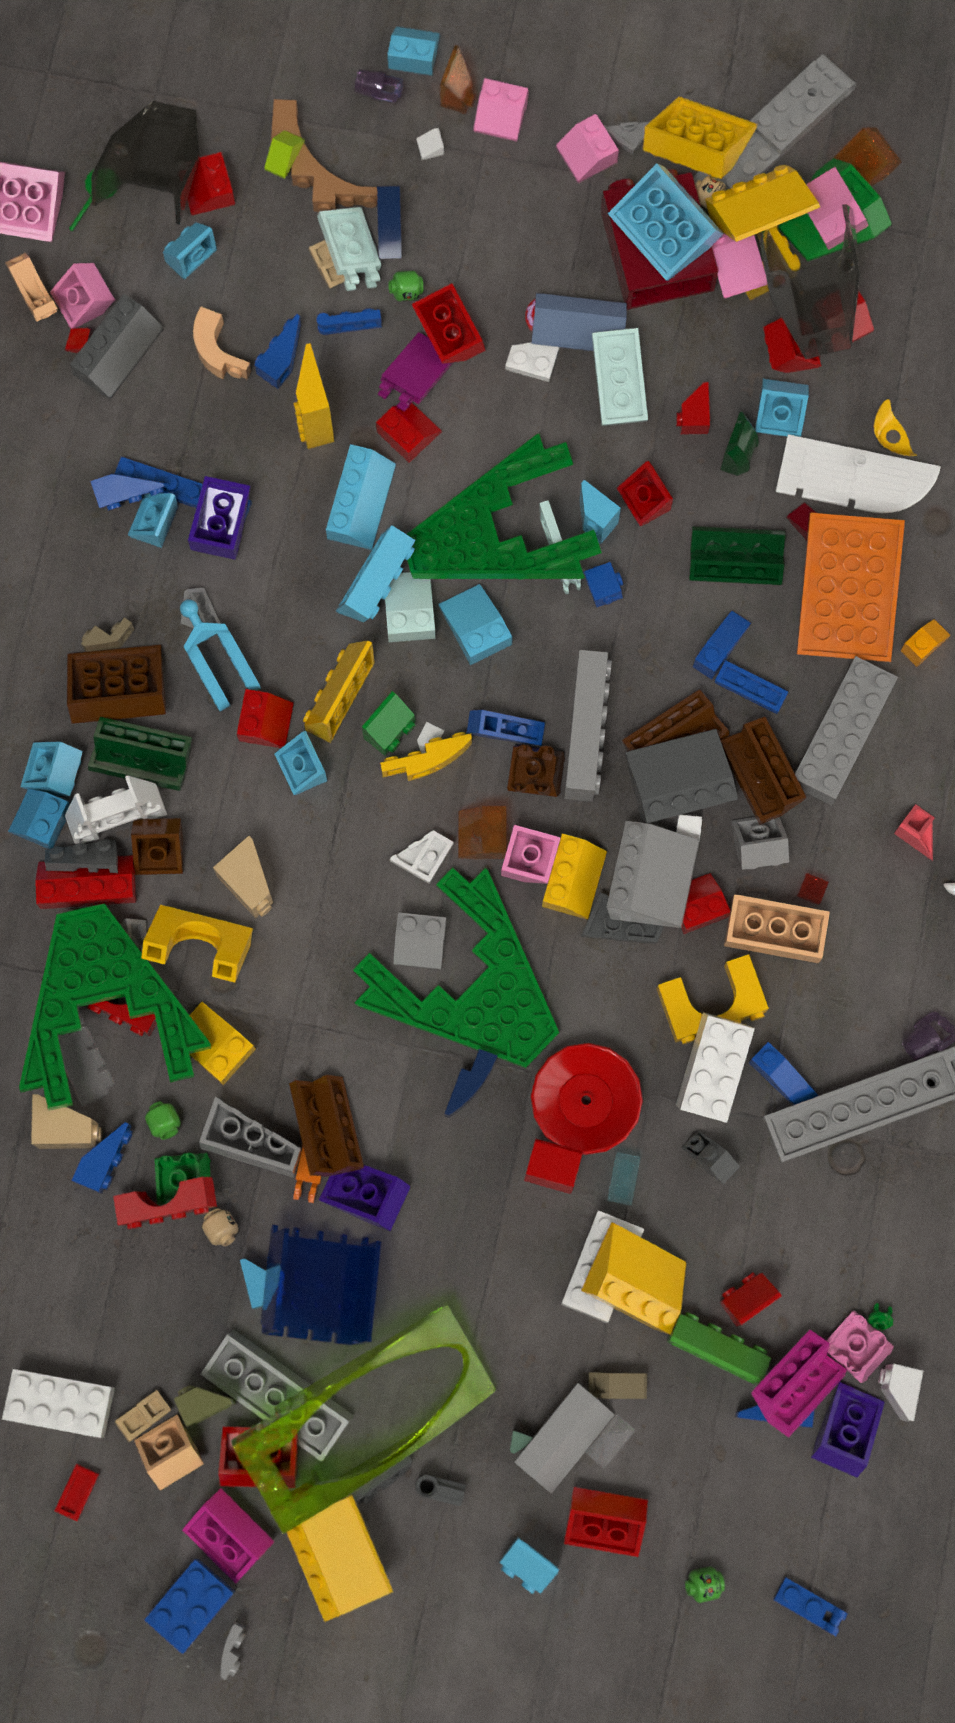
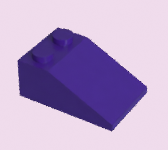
(219, 518)
(367, 1195)
(848, 1430)

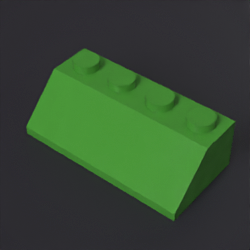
(718, 1349)

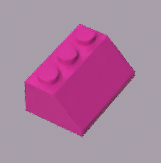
(228, 1535)

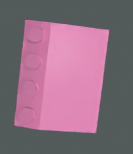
(29, 200)

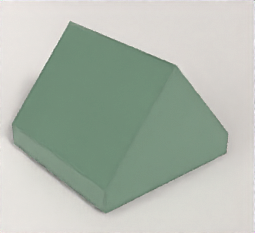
(519, 1441)

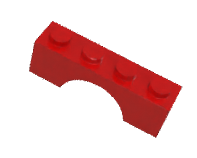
(120, 1014)
(192, 1196)

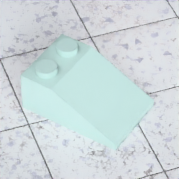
(409, 609)

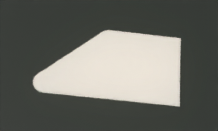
(428, 732)

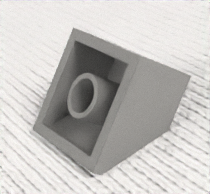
(761, 843)
(419, 940)

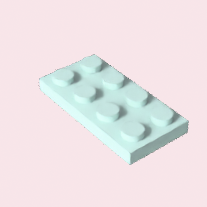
(619, 377)

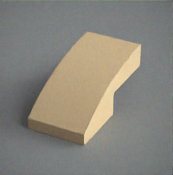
(325, 264)
(142, 1416)

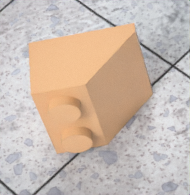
(168, 1452)

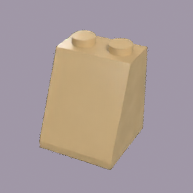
(245, 878)
(62, 1127)

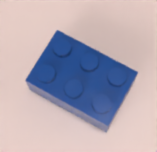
(190, 1605)

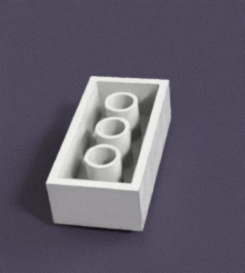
(714, 1067)
(574, 1297)
(58, 1403)

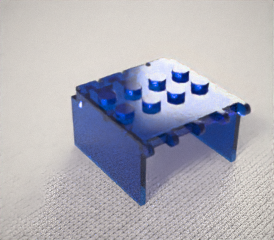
(320, 1288)

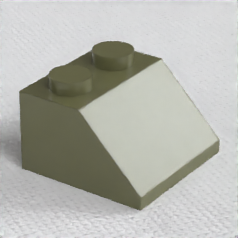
(199, 1404)

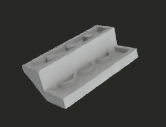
(564, 1438)

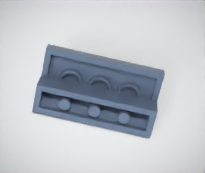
(572, 320)

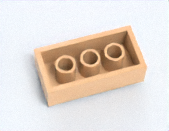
(776, 928)

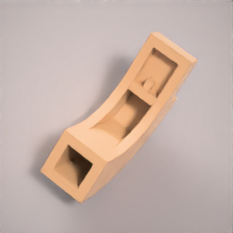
(31, 287)
(205, 333)

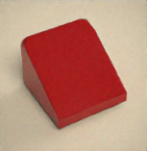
(77, 339)

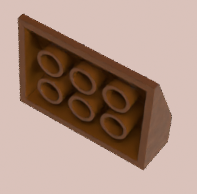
(115, 684)

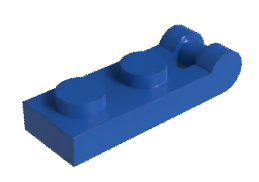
(348, 321)
(809, 1605)

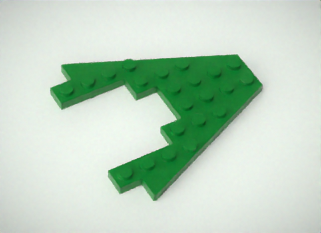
(463, 539)
(93, 963)
(499, 1011)

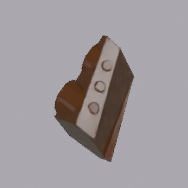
(536, 770)

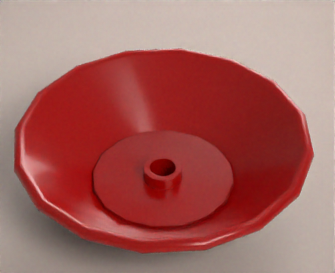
(592, 1073)

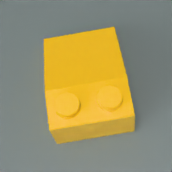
(228, 1046)

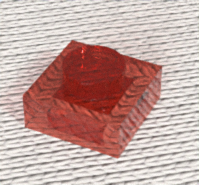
(812, 889)

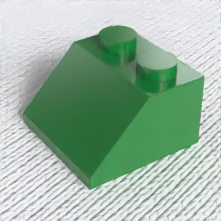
(388, 724)

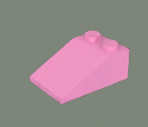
(829, 218)
(738, 265)

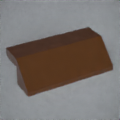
(686, 718)
(762, 771)
(326, 1126)

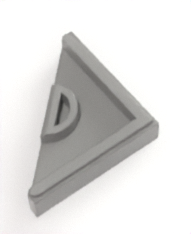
(628, 135)

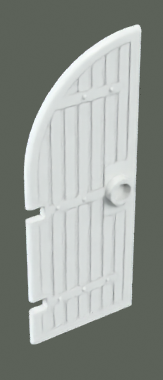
(844, 473)

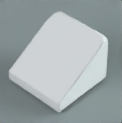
(430, 144)
(689, 826)

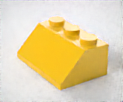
(574, 877)

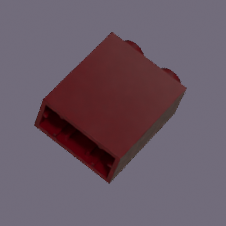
(637, 277)

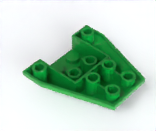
(803, 233)

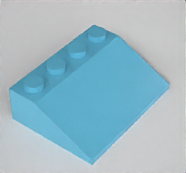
(665, 222)

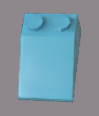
(476, 624)

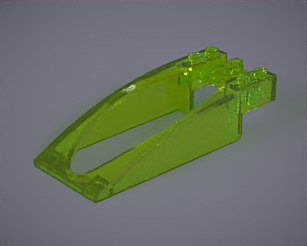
(315, 1495)

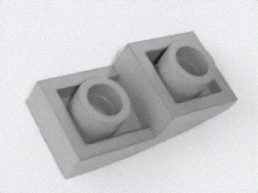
(229, 1661)

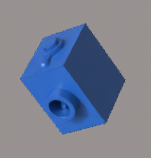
(604, 584)

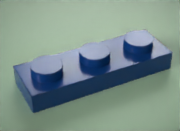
(751, 687)

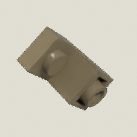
(99, 640)
(618, 1385)

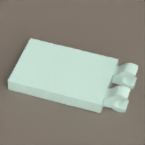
(350, 245)
(553, 536)

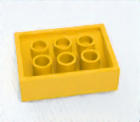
(698, 137)
(761, 203)
(312, 404)
(340, 690)
(637, 1279)
(339, 1559)

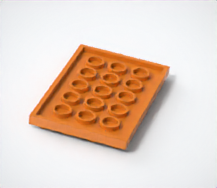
(850, 587)

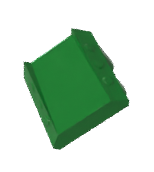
(174, 1169)

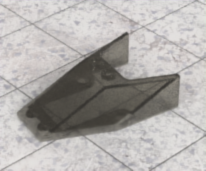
(151, 151)
(816, 300)

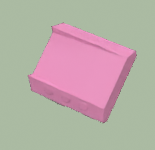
(858, 1346)

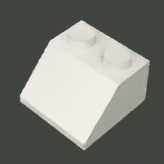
(901, 1389)

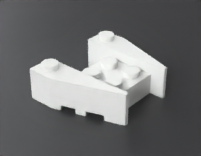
(123, 806)

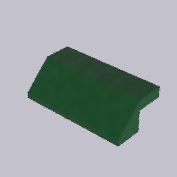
(737, 555)
(140, 752)

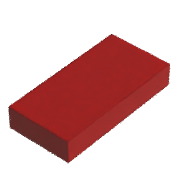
(77, 1492)

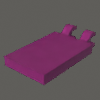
(413, 372)

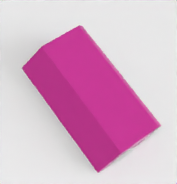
(798, 1383)

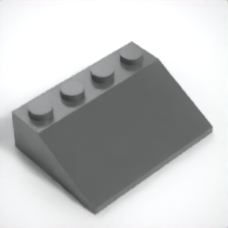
(680, 776)

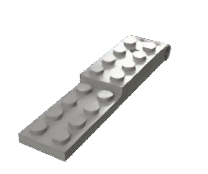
(789, 119)
(863, 1106)

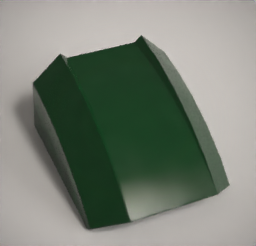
(740, 447)

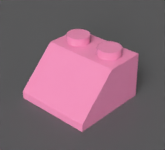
(501, 109)
(588, 148)
(82, 294)
(530, 855)

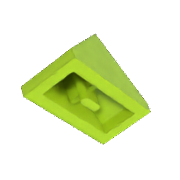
(283, 153)

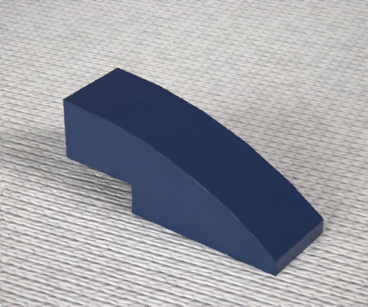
(389, 222)
(470, 1082)

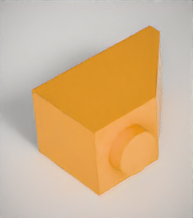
(924, 642)

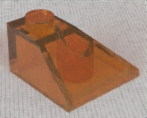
(456, 84)

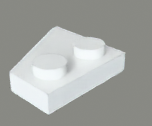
(532, 360)
(424, 856)

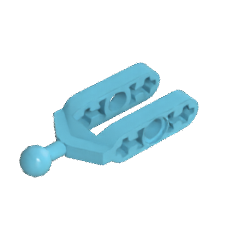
(203, 632)

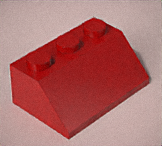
(449, 325)
(233, 1472)
(606, 1522)

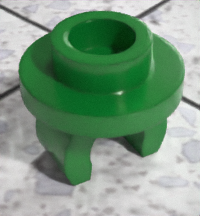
(881, 1320)

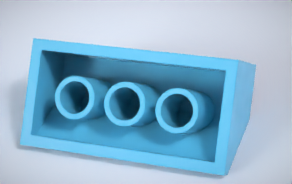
(360, 497)
(376, 574)

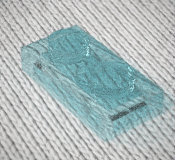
(623, 1179)

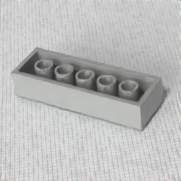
(586, 729)
(844, 730)

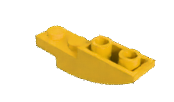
(438, 755)

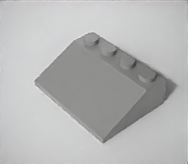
(652, 875)

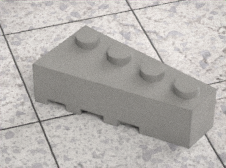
(245, 1140)

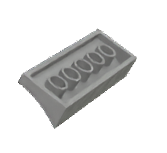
(264, 1382)

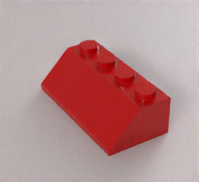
(86, 888)

